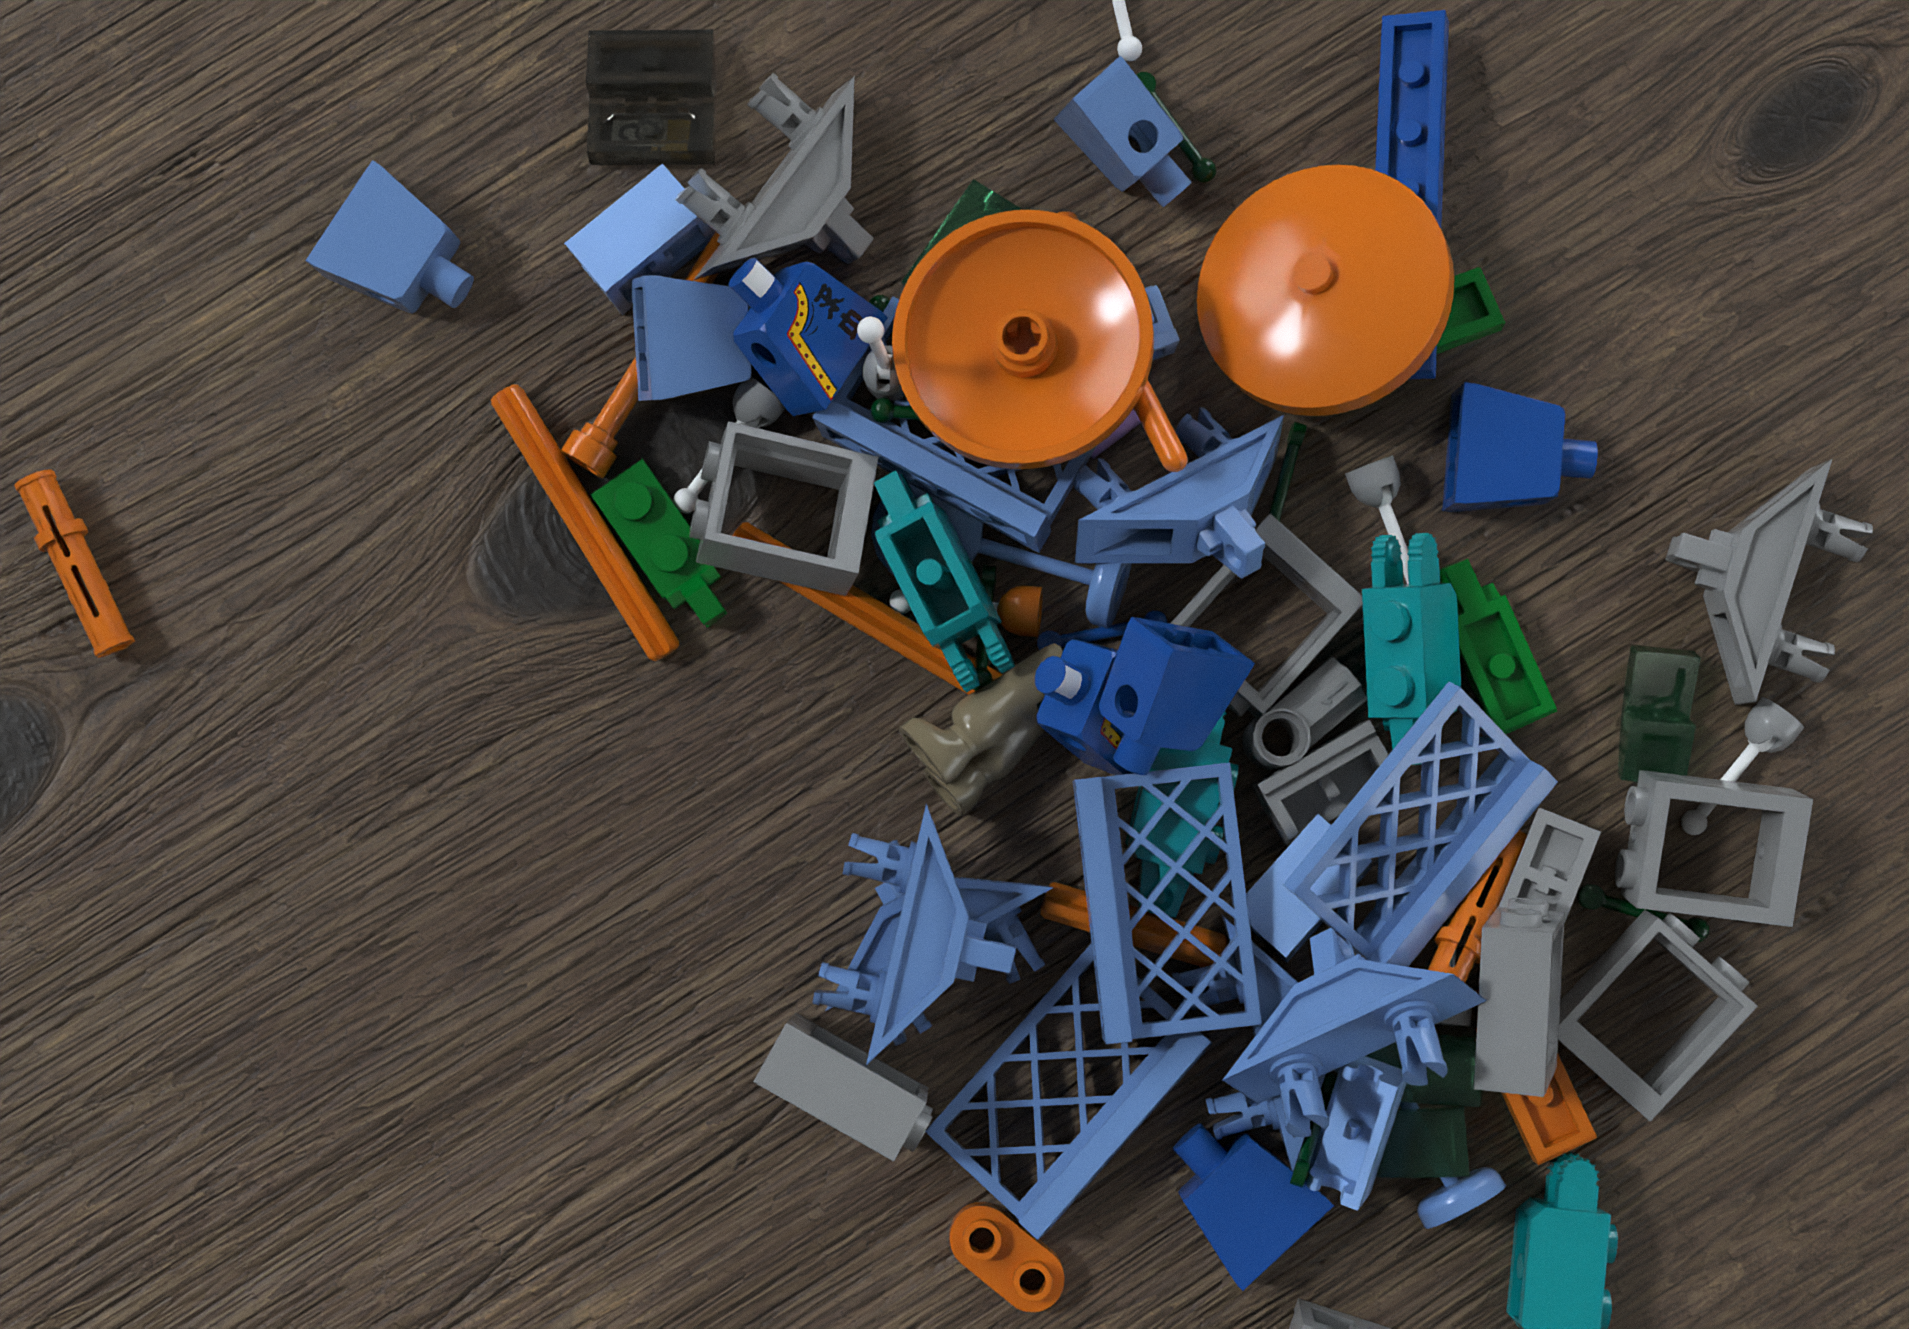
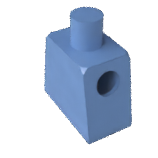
(1118, 108)
(390, 246)
(685, 336)

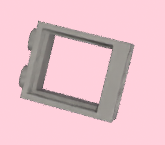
(794, 459)
(1311, 577)
(1777, 854)
(1523, 998)
(1694, 1046)
(837, 1087)

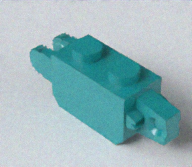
(938, 578)
(1408, 633)
(1173, 833)
(1562, 1252)

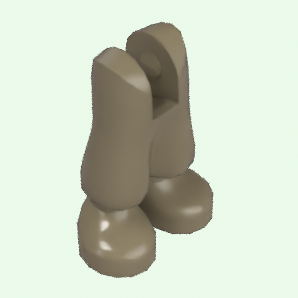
(987, 735)

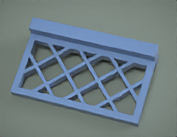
(939, 472)
(1447, 857)
(1109, 907)
(1100, 1137)

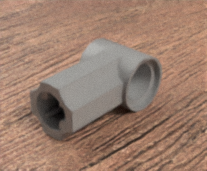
(1305, 713)

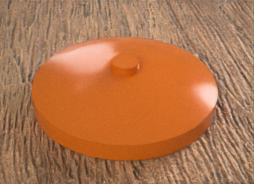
(1325, 290)
(1023, 339)

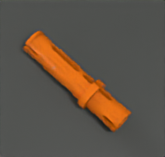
(42, 498)
(1470, 915)

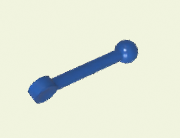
(1050, 637)

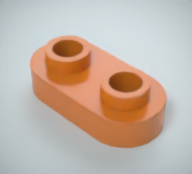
(1007, 1257)

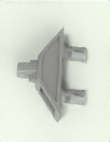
(801, 198)
(1752, 574)

